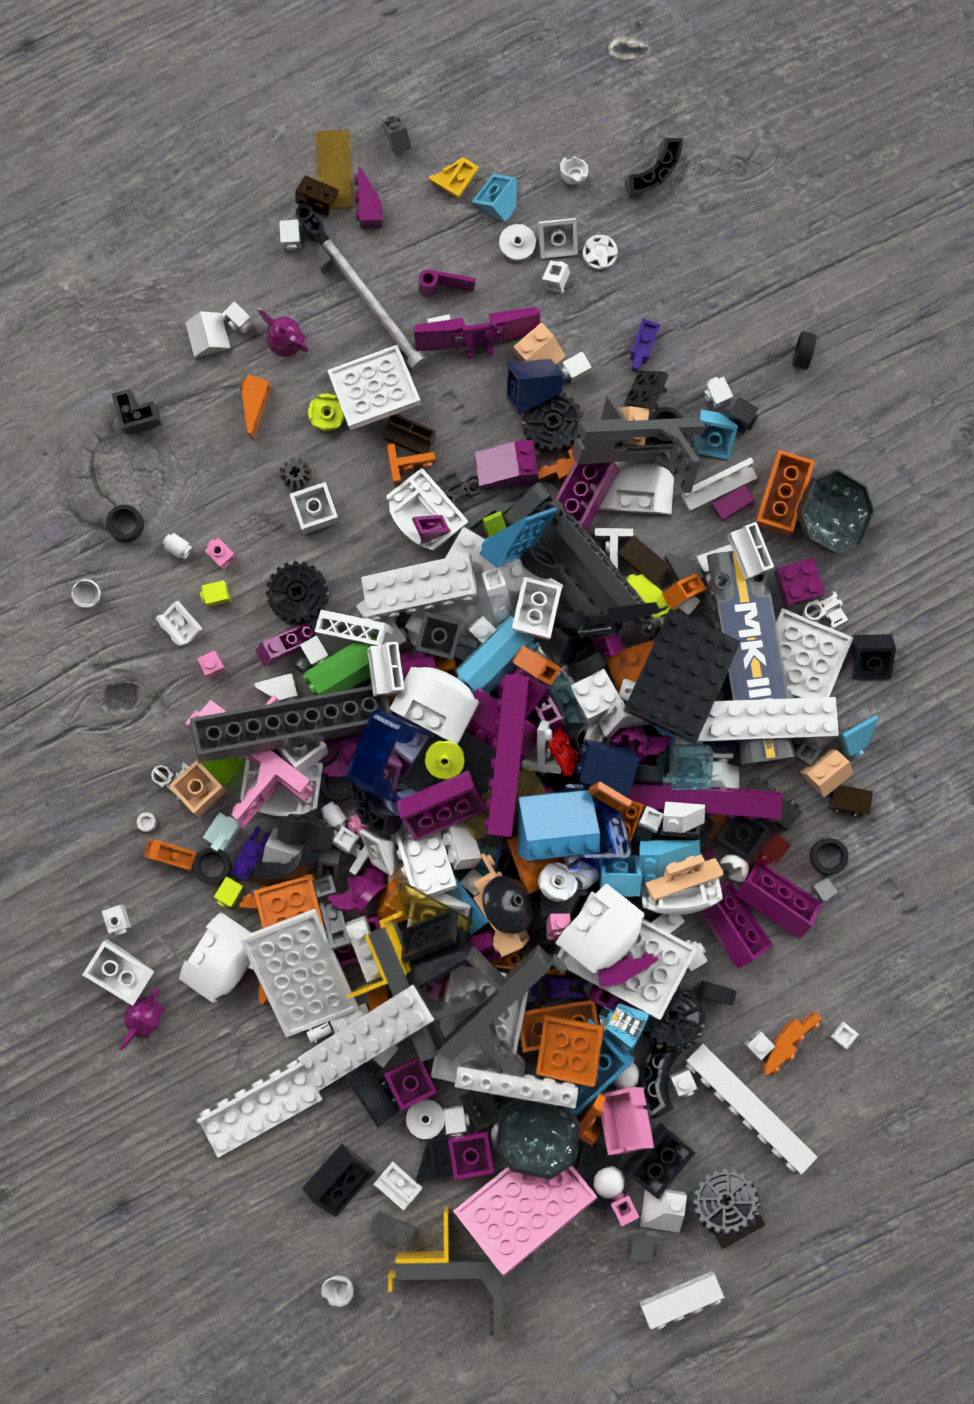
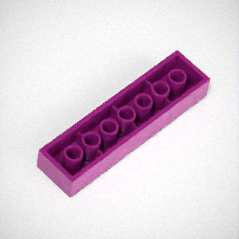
(508, 755)

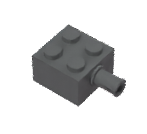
(442, 634)

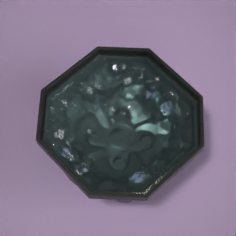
(835, 512)
(537, 1137)

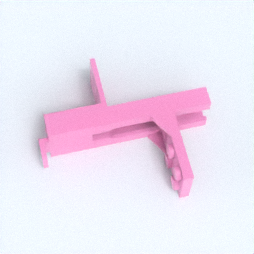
(272, 774)

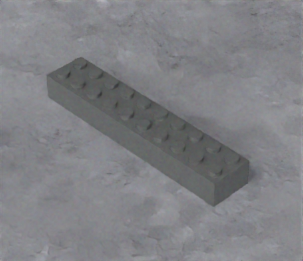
(284, 723)

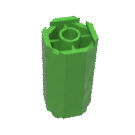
(341, 671)

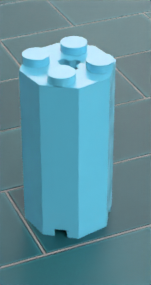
(494, 657)

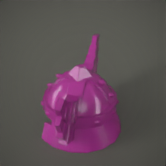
(283, 335)
(639, 742)
(346, 750)
(360, 890)
(142, 1017)

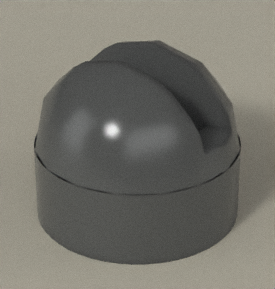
(302, 665)

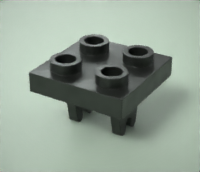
(647, 389)
(483, 1107)

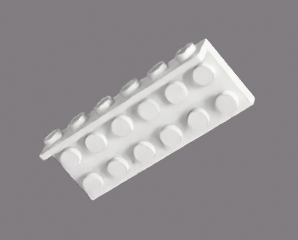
(419, 587)
(424, 860)
(526, 1088)
(259, 1108)

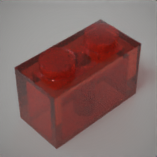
(772, 849)

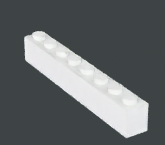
(754, 1111)

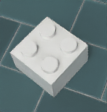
(314, 508)
(595, 696)

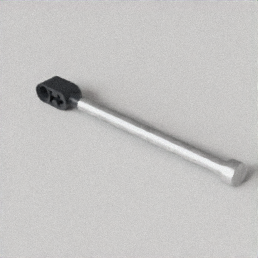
(415, 358)

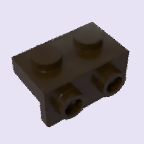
(316, 195)

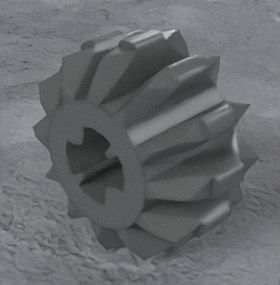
(288, 473)

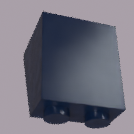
(532, 383)
(607, 764)

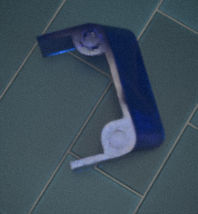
(375, 750)
(613, 835)

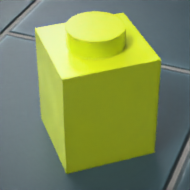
(215, 594)
(229, 892)

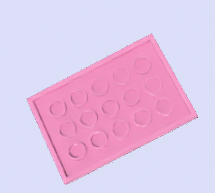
(522, 1212)

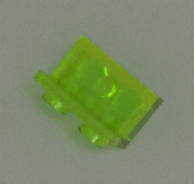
(224, 769)

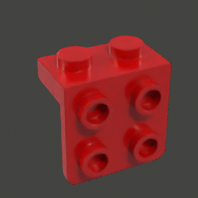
(563, 752)

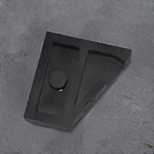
(436, 1160)

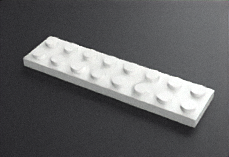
(771, 719)
(366, 1038)

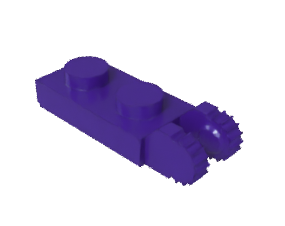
(250, 853)
(561, 988)

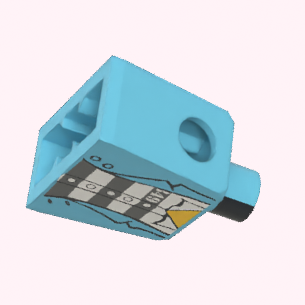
(625, 1024)

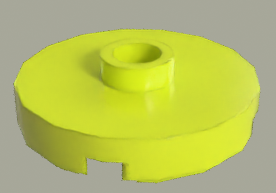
(319, 406)
(444, 750)

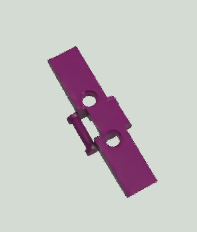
(442, 334)

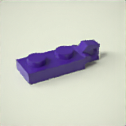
(643, 343)

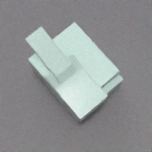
(221, 832)

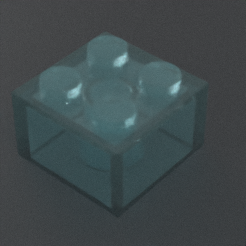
(690, 766)

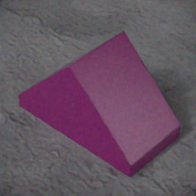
(430, 527)
(608, 644)

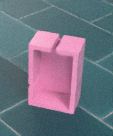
(626, 1121)

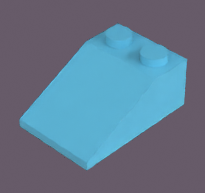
(659, 854)

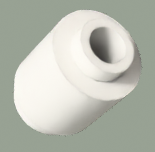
(177, 546)
(334, 815)
(586, 878)

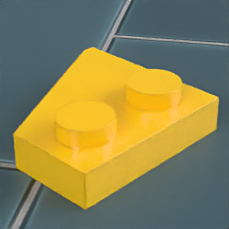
(455, 177)

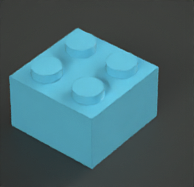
(622, 876)

